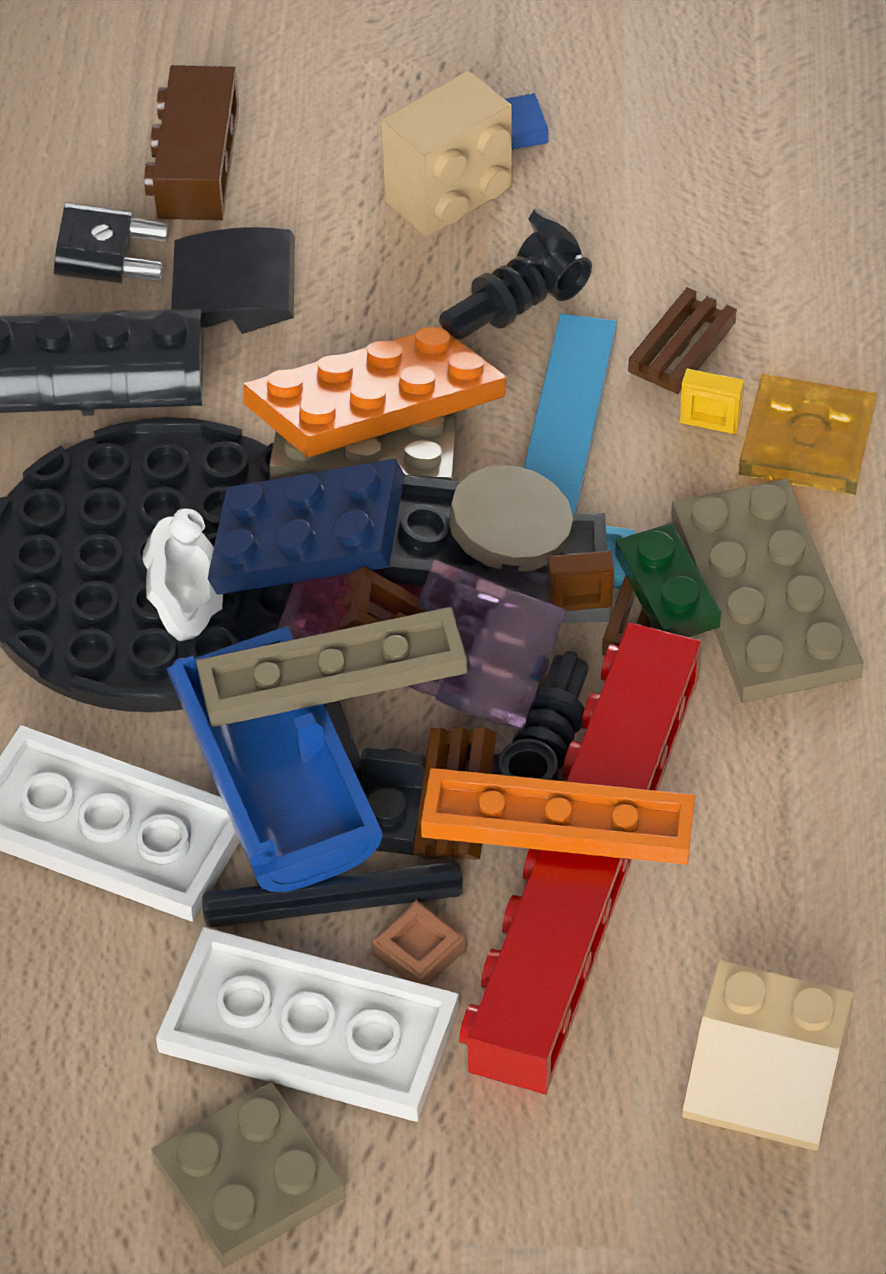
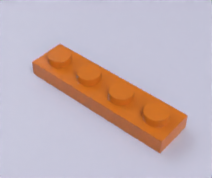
(558, 816)

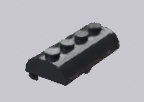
(101, 360)

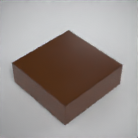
(581, 580)

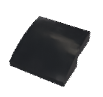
(236, 276)

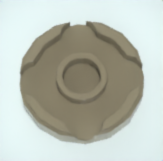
(510, 517)

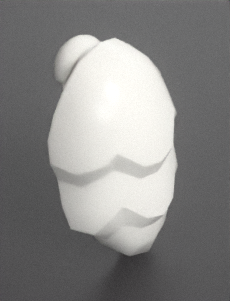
(177, 574)

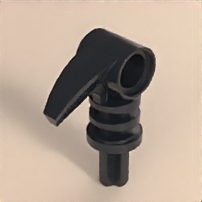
(545, 264)
(549, 725)

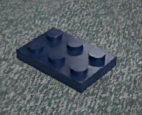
(307, 527)

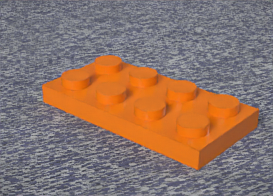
(373, 390)

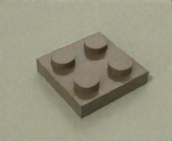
(248, 1174)

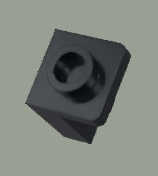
(393, 789)

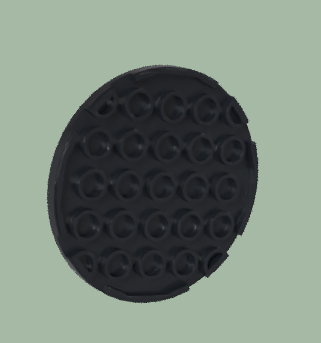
(76, 566)

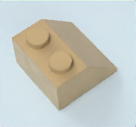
(768, 1055)

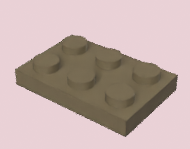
(419, 449)

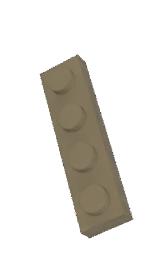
(331, 667)

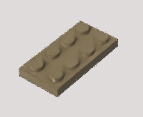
(773, 593)

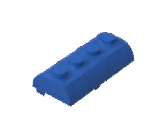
(283, 784)

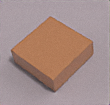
(418, 945)

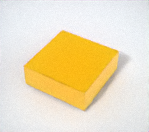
(711, 401)

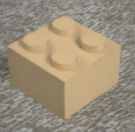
(447, 153)

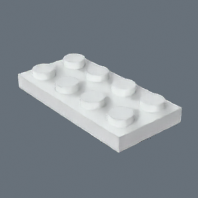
(112, 823)
(309, 1023)

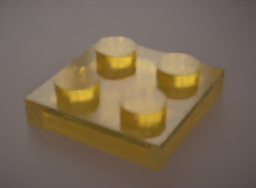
(808, 434)

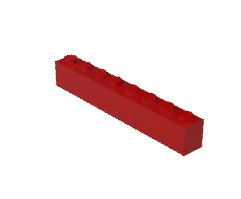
(571, 896)

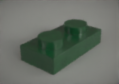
(667, 582)

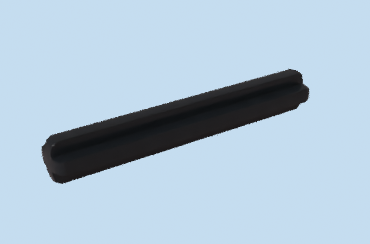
(334, 894)

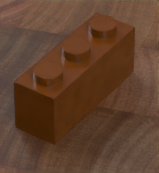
(193, 143)

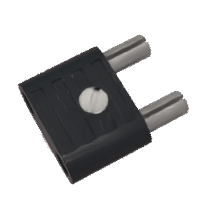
(96, 243)

